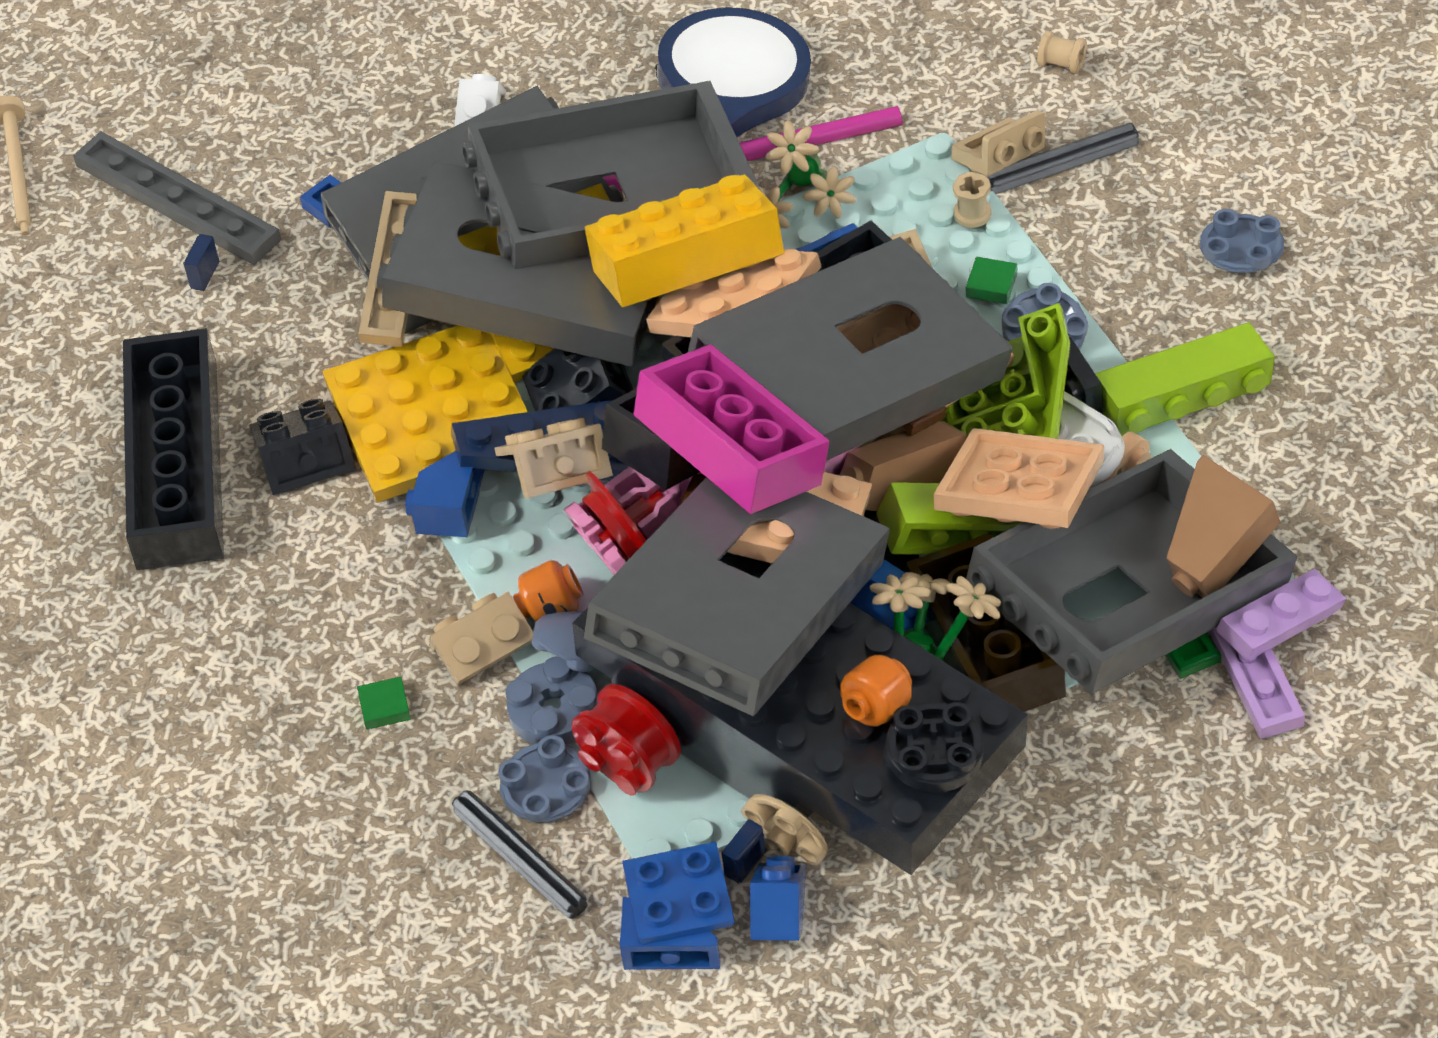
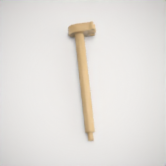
(11, 111)

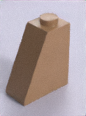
(904, 459)
(1217, 529)

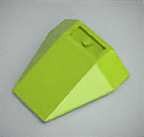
(1032, 387)

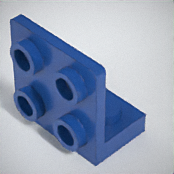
(678, 893)

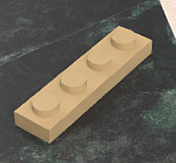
(378, 323)

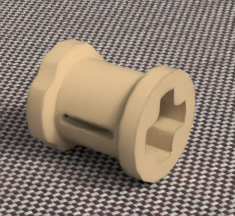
(1061, 52)
(972, 205)

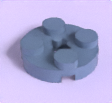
(544, 682)

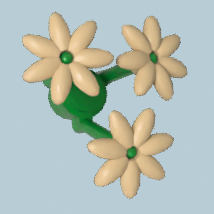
(802, 169)
(919, 591)

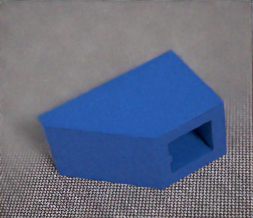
(777, 899)

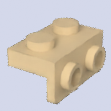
(1001, 144)
(481, 637)

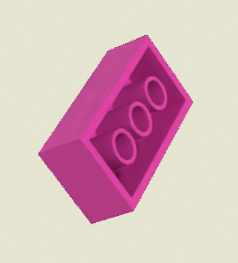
(731, 428)

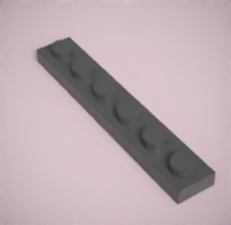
(177, 197)

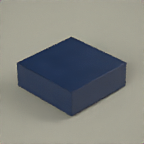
(201, 262)
(743, 851)

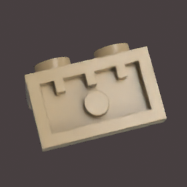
(557, 458)

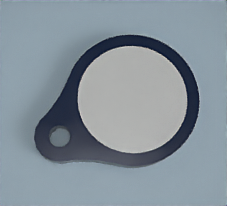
(747, 55)

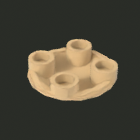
(786, 828)

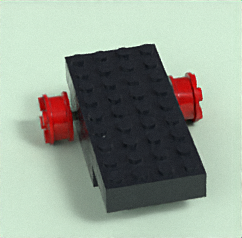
(801, 738)

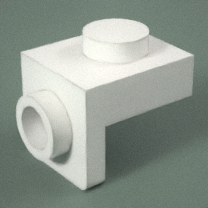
(477, 96)

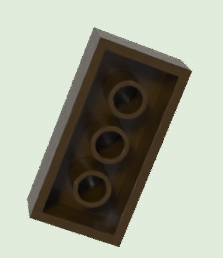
(988, 648)

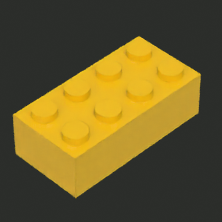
(684, 239)

